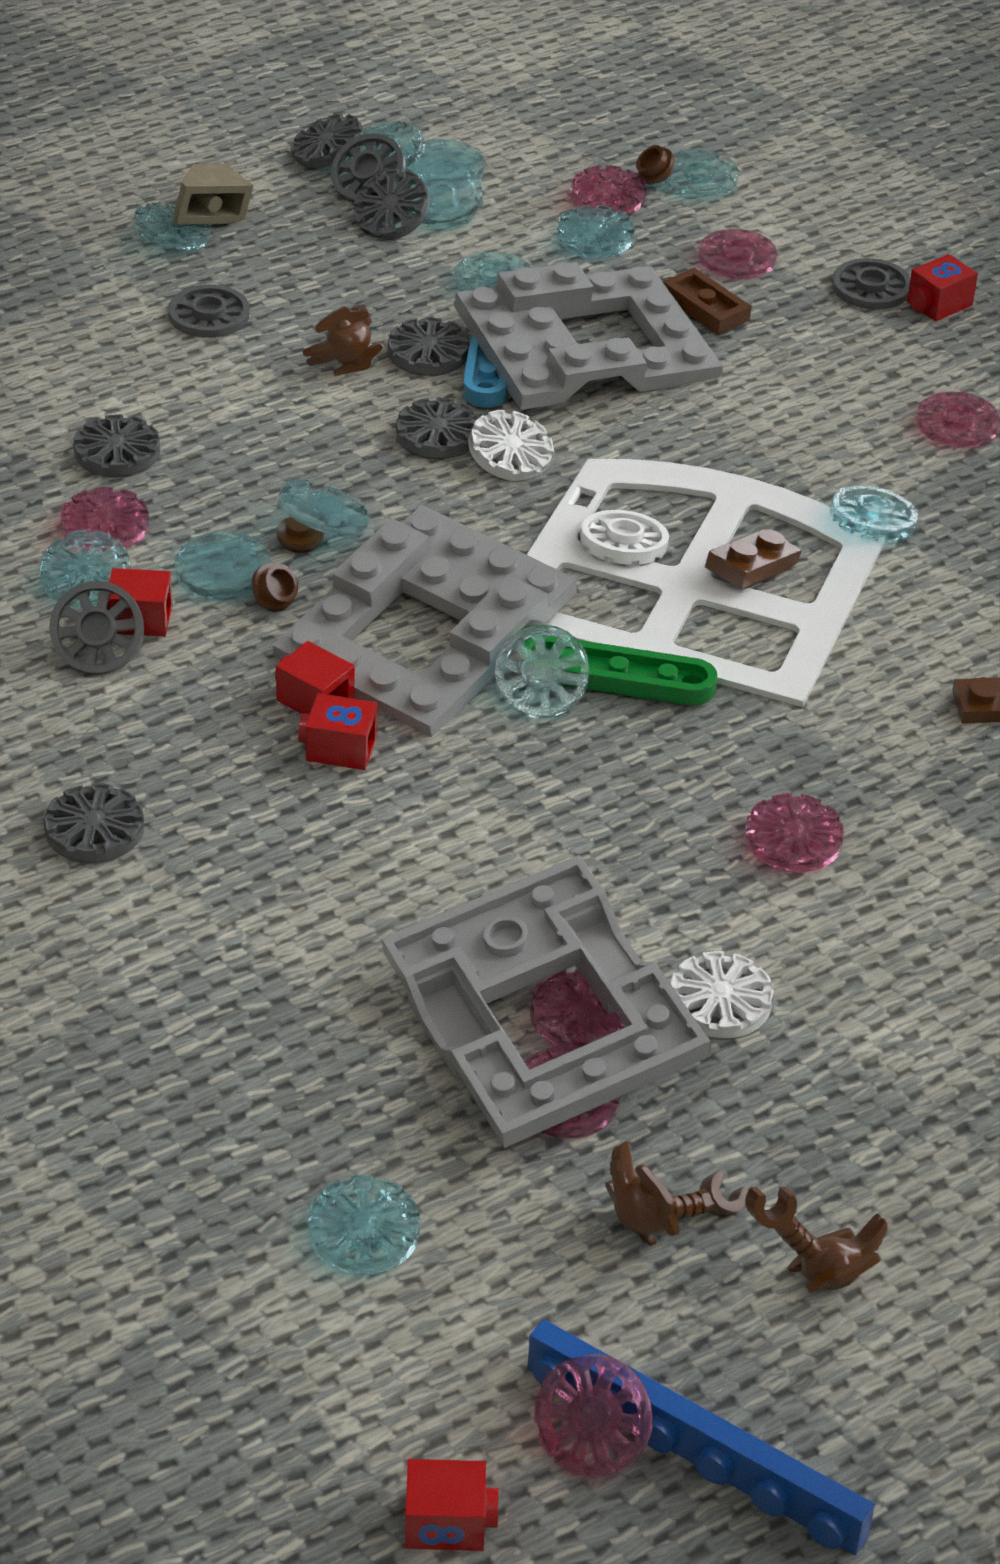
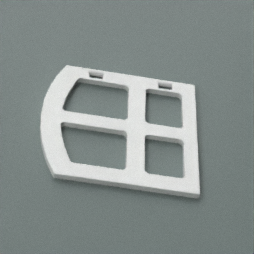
(692, 584)

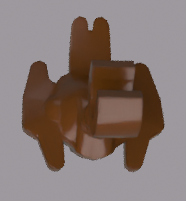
(345, 341)
(649, 1208)
(825, 1261)

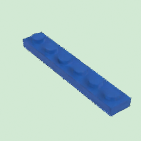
(725, 1452)

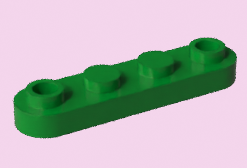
(642, 672)

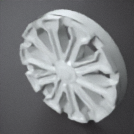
(510, 445)
(624, 536)
(724, 994)

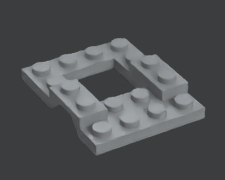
(544, 365)
(452, 570)
(512, 941)

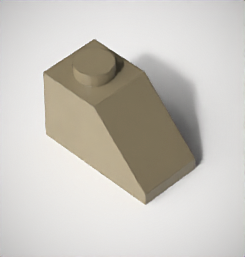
(212, 196)

